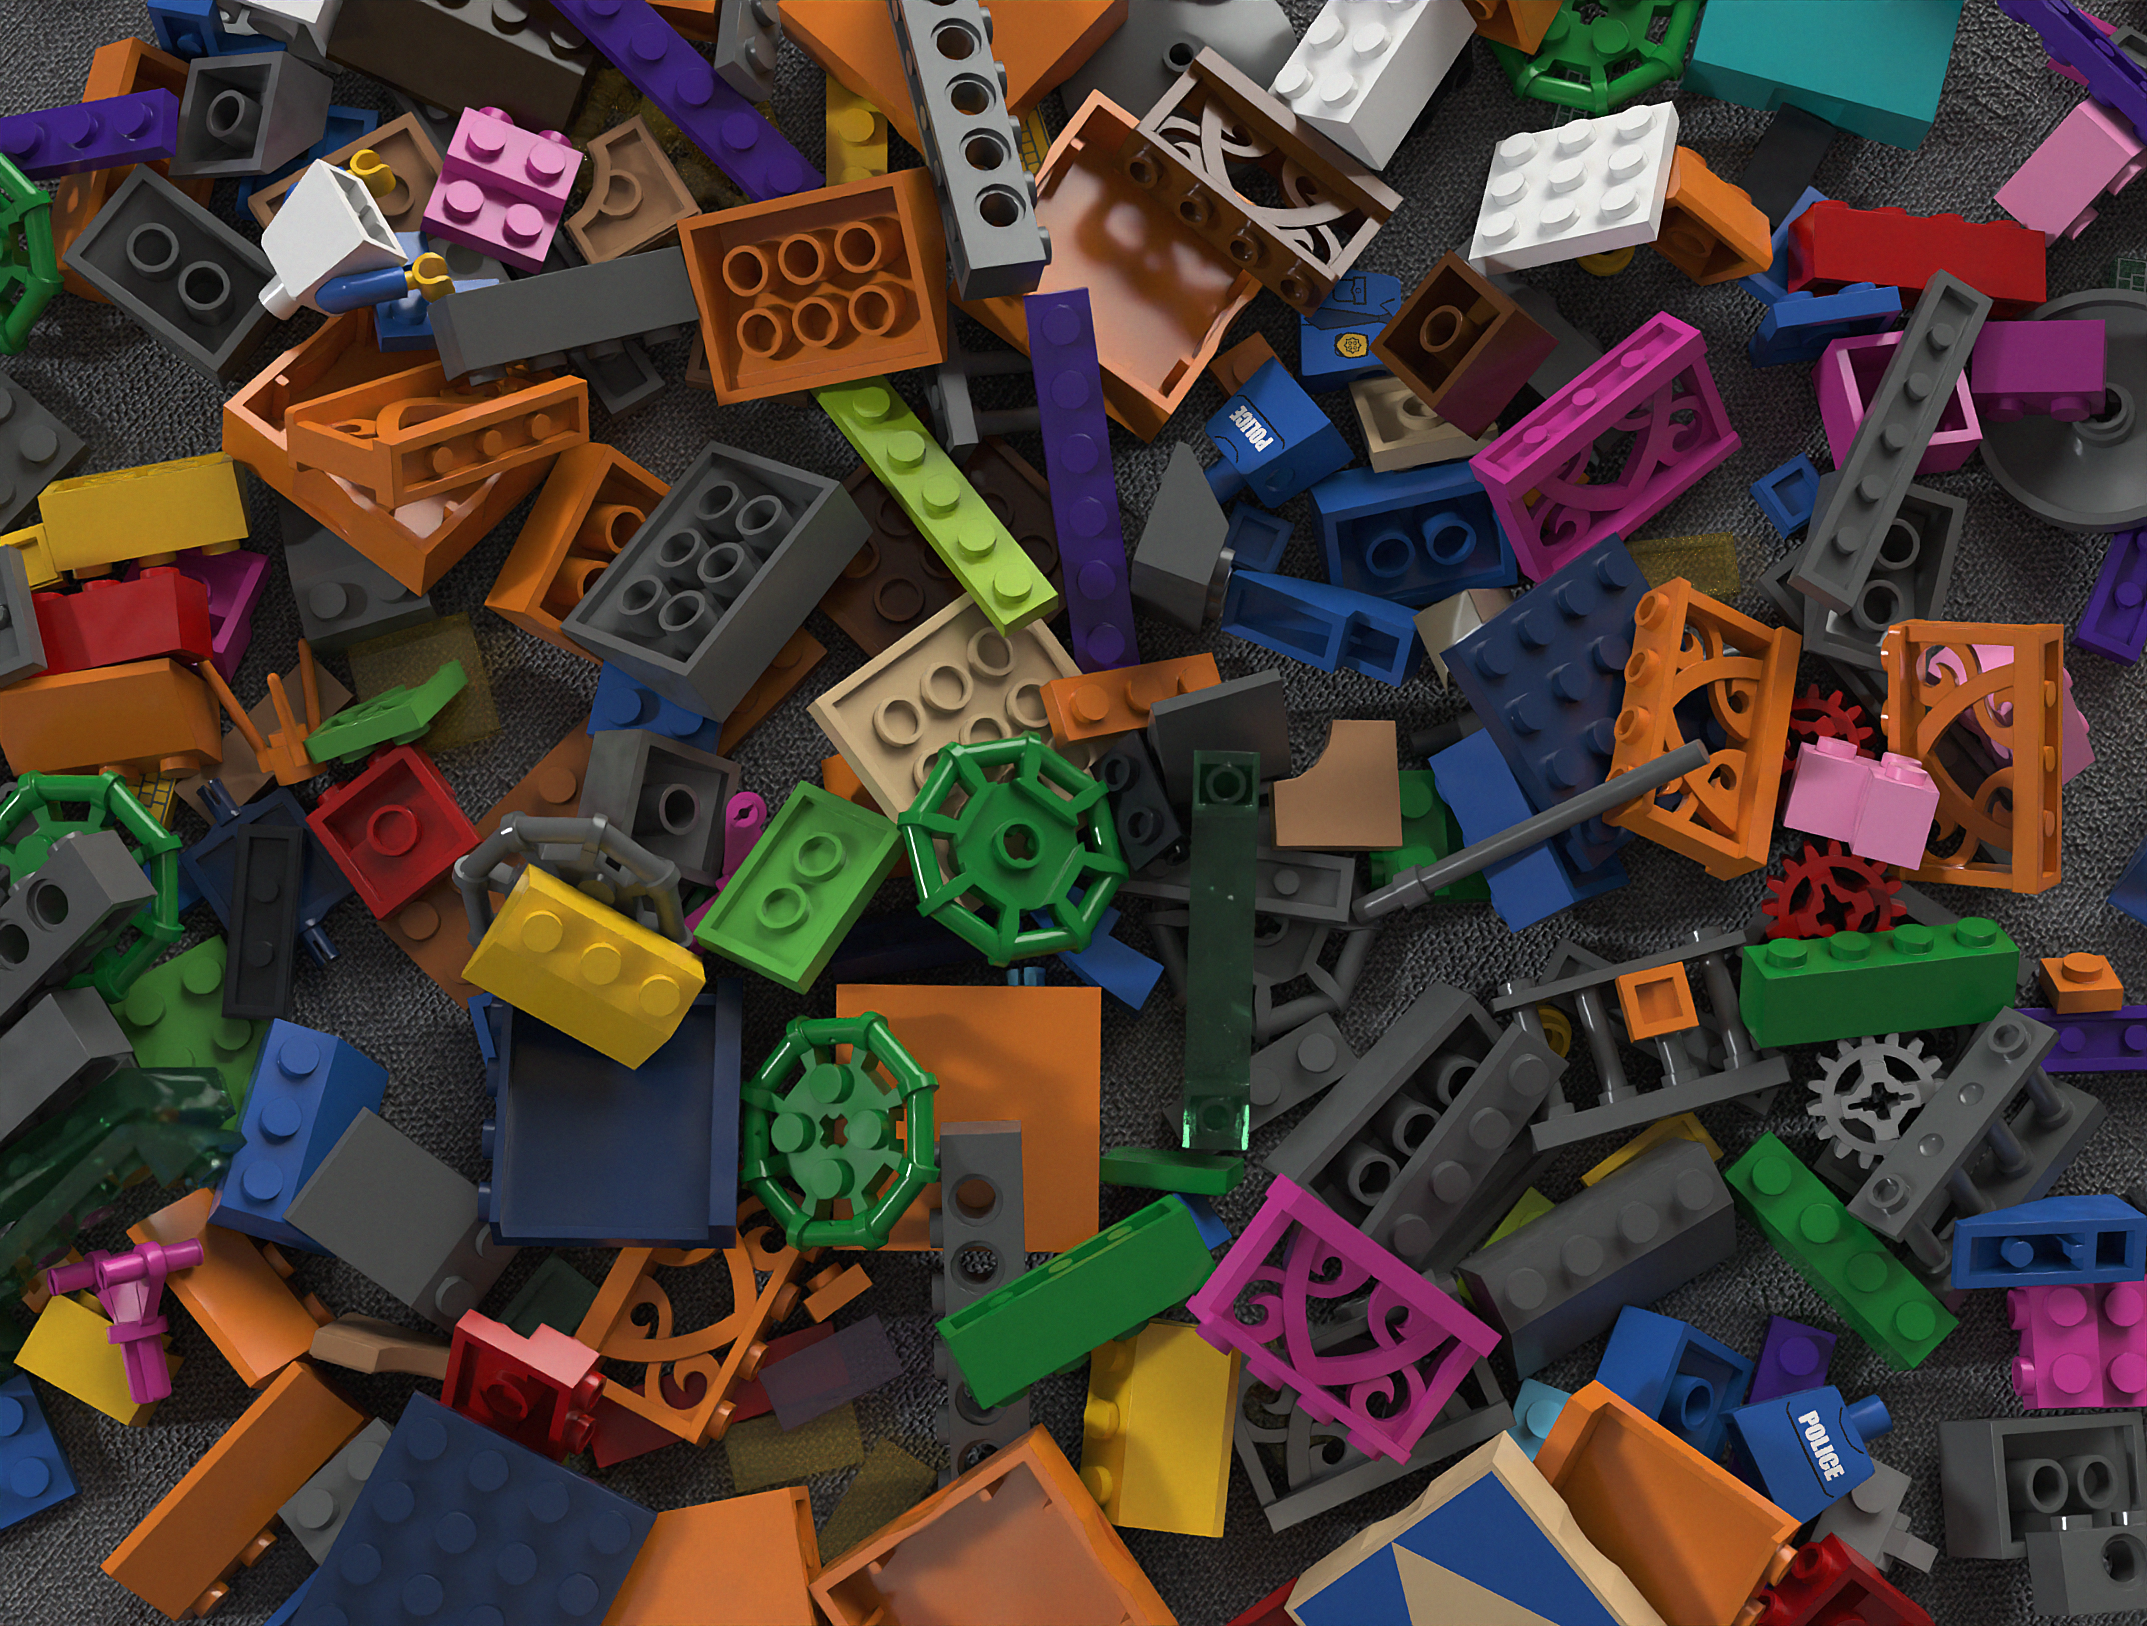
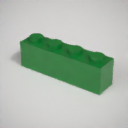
(1877, 982)
(1835, 1253)
(1077, 1303)

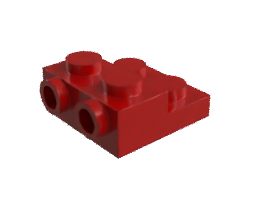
(394, 828)
(524, 1386)
(1837, 1588)

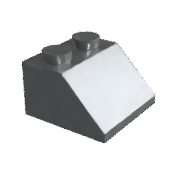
(248, 115)
(662, 798)

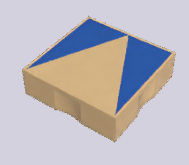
(1473, 1551)

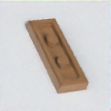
(240, 767)

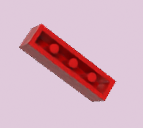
(1889, 248)
(125, 623)

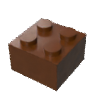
(1463, 345)

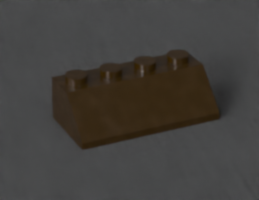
(472, 56)

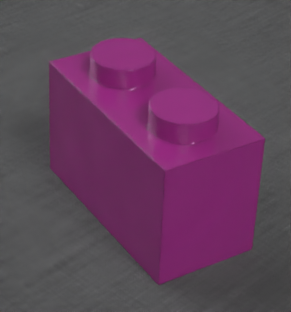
(2040, 369)

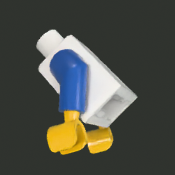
(338, 248)

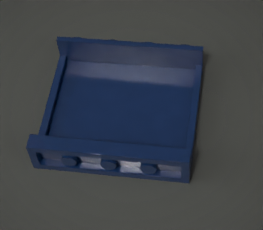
(613, 1150)

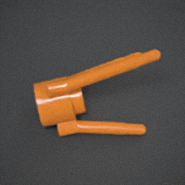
(287, 752)

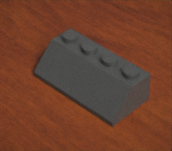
(1602, 1249)

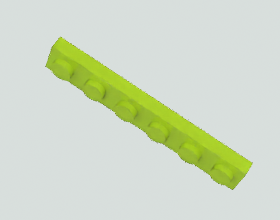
(940, 502)

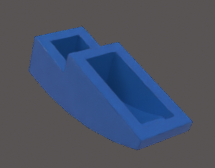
(1325, 625)
(1122, 972)

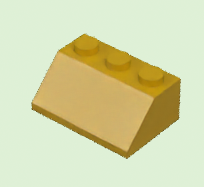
(146, 513)
(586, 969)
(1161, 1430)

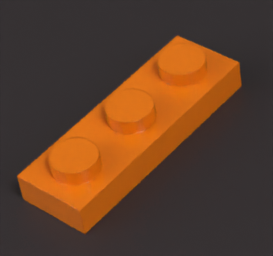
(1119, 700)

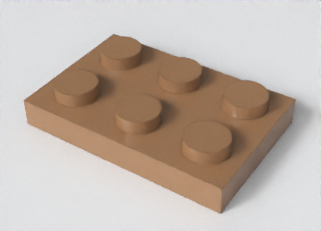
(401, 147)

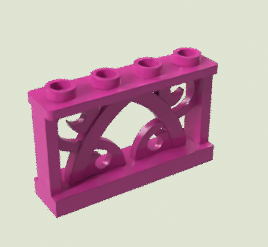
(1659, 469)
(1315, 1237)

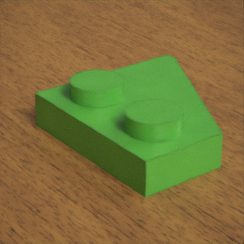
(392, 714)

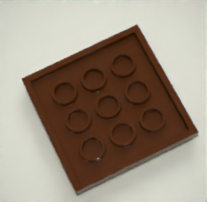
(900, 577)

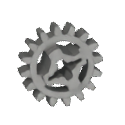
(1846, 1100)

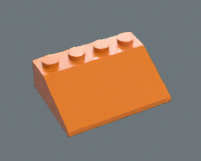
(820, 285)

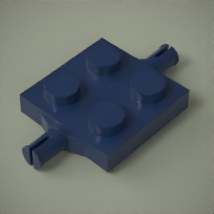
(213, 863)

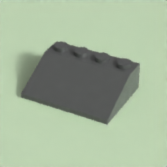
(719, 577)
(1388, 1106)

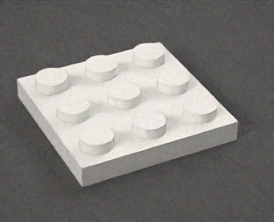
(1575, 190)

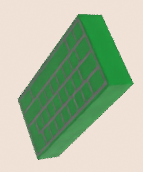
(1171, 1170)

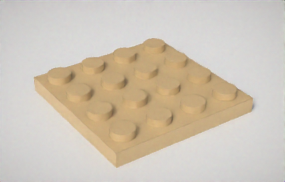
(941, 686)

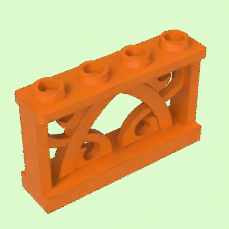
(430, 434)
(1658, 676)
(2036, 691)
(612, 1333)

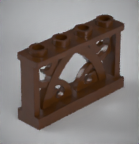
(1250, 127)

